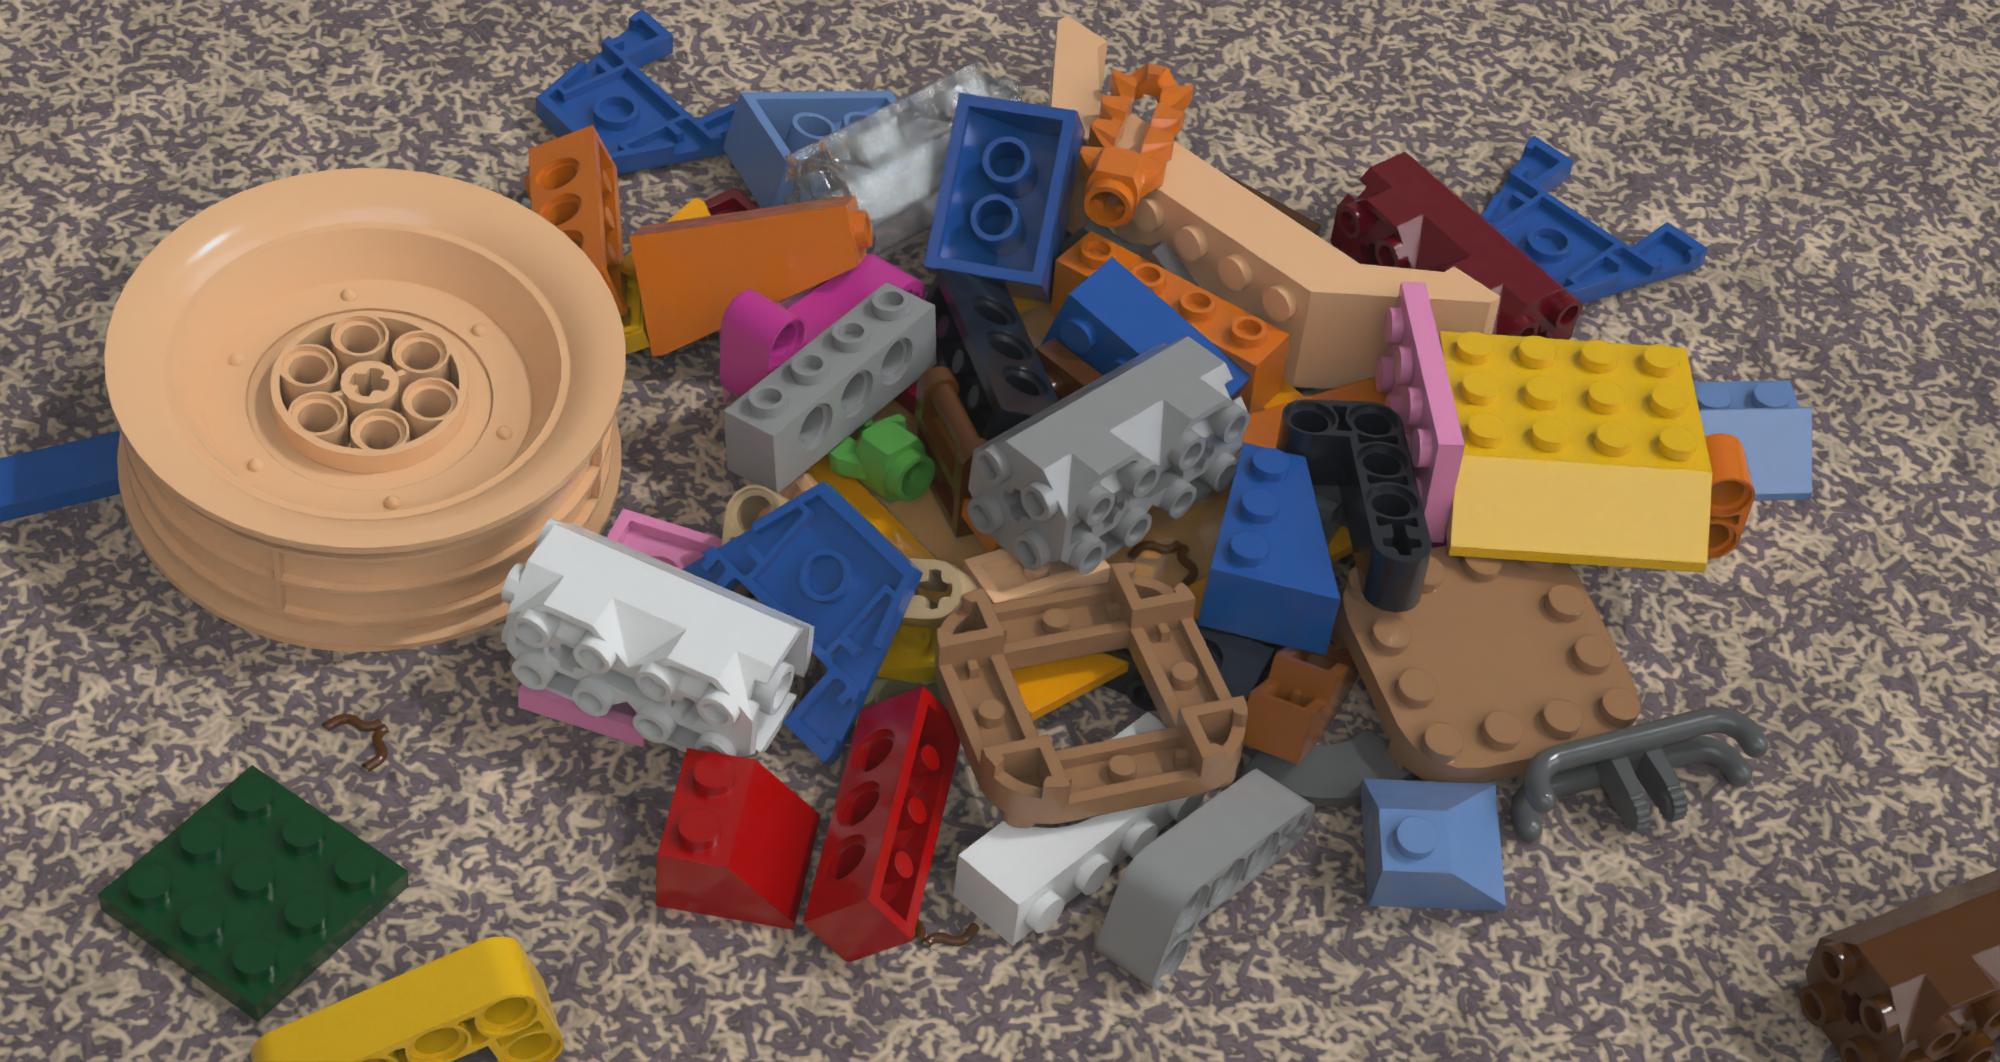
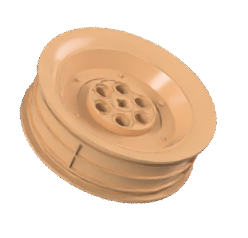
(362, 404)

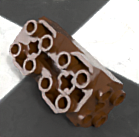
(1913, 980)

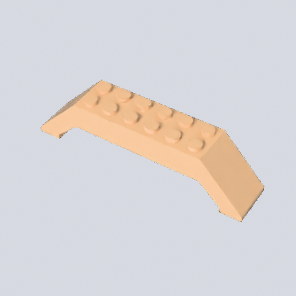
(1257, 253)

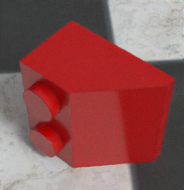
(735, 842)

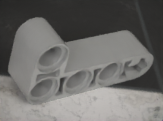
(1197, 870)

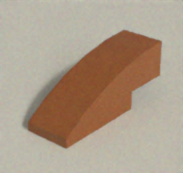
(1298, 701)

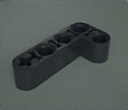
(1369, 459)

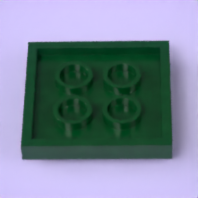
(254, 892)

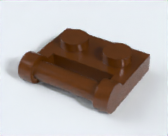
(947, 440)

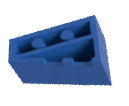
(1119, 317)
(1272, 557)

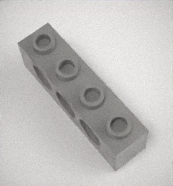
(830, 387)

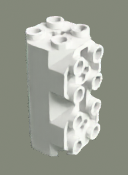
(638, 631)

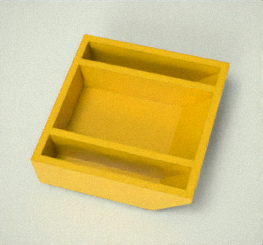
(1578, 453)

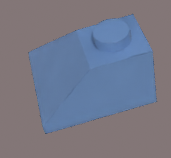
(1432, 844)

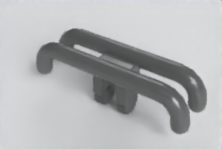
(1633, 754)

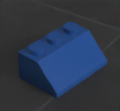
(1006, 193)

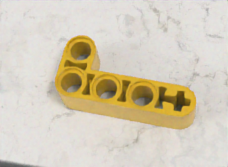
(432, 1014)

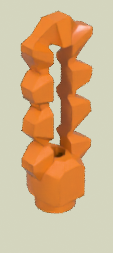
(1121, 176)

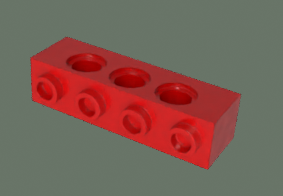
(884, 826)

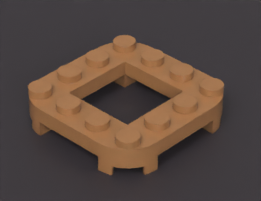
(1048, 786)

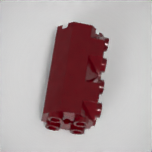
(1422, 224)

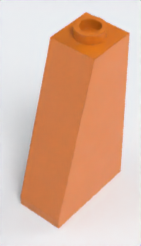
(700, 264)

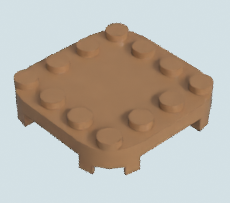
(1486, 666)

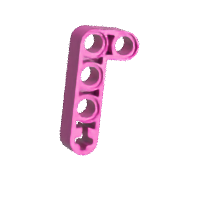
(763, 334)

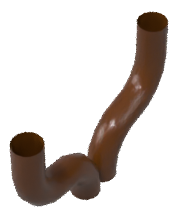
(1181, 549)
(376, 725)
(940, 937)

